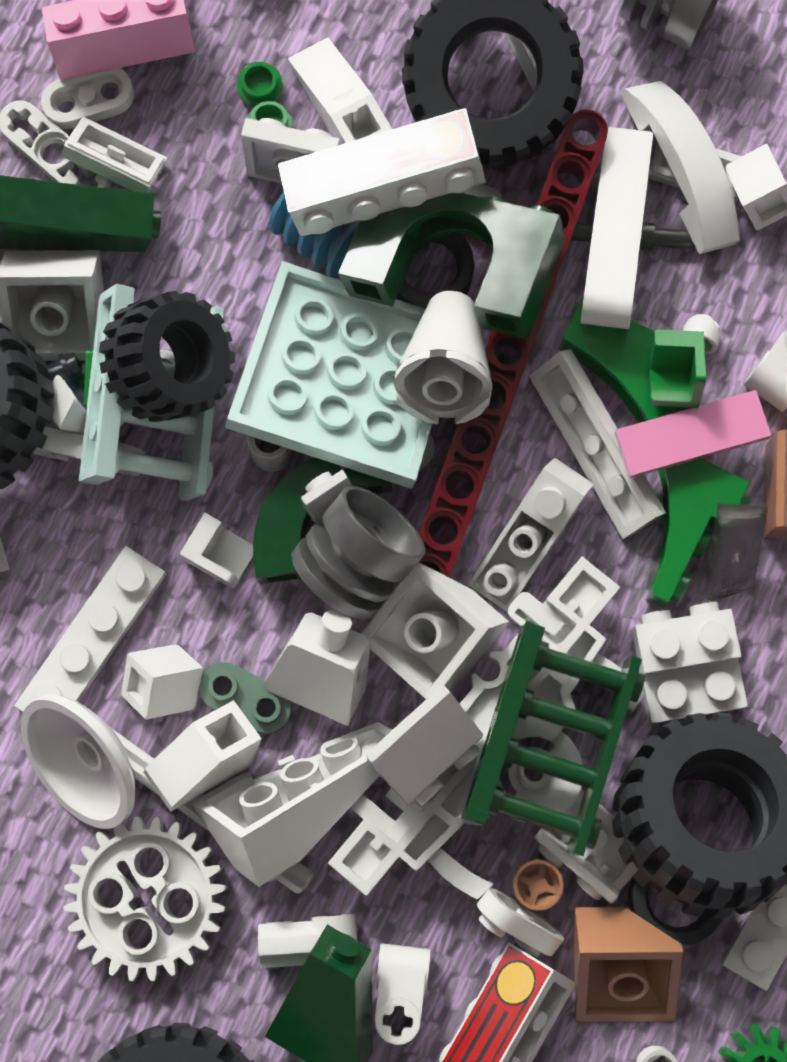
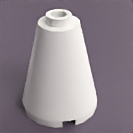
(445, 363)

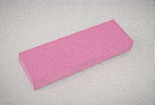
(692, 434)

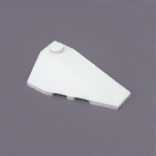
(282, 815)

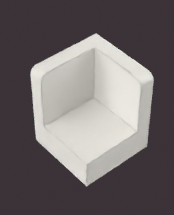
(760, 186)
(217, 551)
(161, 681)

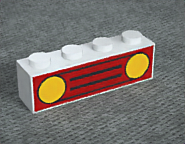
(382, 173)
(511, 1011)

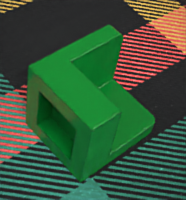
(677, 368)

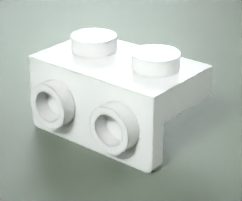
(601, 868)

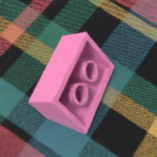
(115, 33)

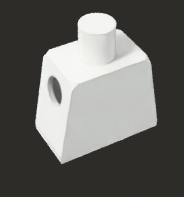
(323, 666)

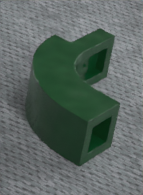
(284, 518)

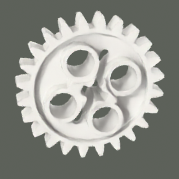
(109, 926)

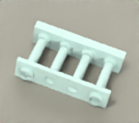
(100, 449)

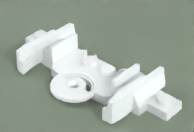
(425, 828)

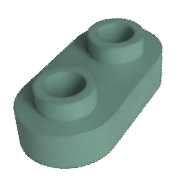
(247, 693)

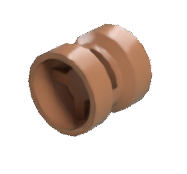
(542, 889)

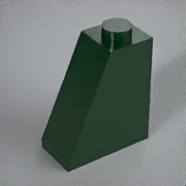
(329, 1003)

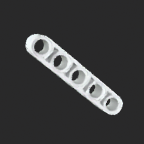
(617, 228)

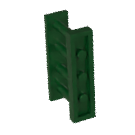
(504, 750)

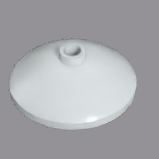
(79, 760)

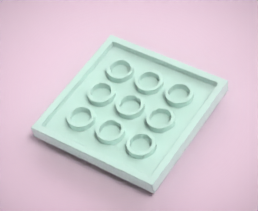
(327, 378)

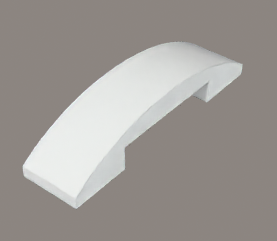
(693, 160)

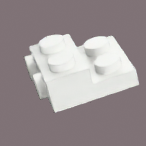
(689, 663)

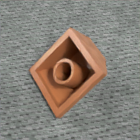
(623, 967)

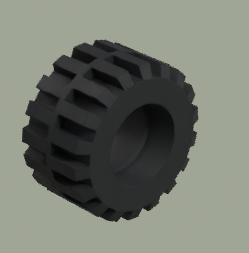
(136, 363)

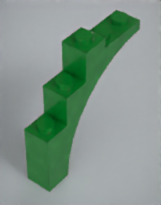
(688, 489)

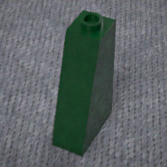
(74, 217)

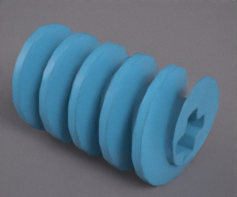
(326, 248)

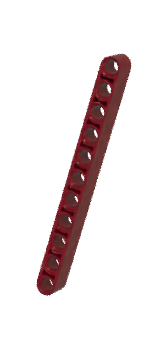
(567, 202)

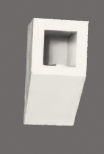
(204, 756)

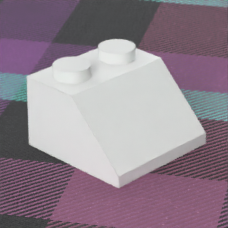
(52, 299)
(433, 630)
(426, 747)

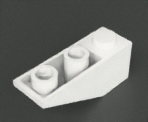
(338, 93)
(530, 533)

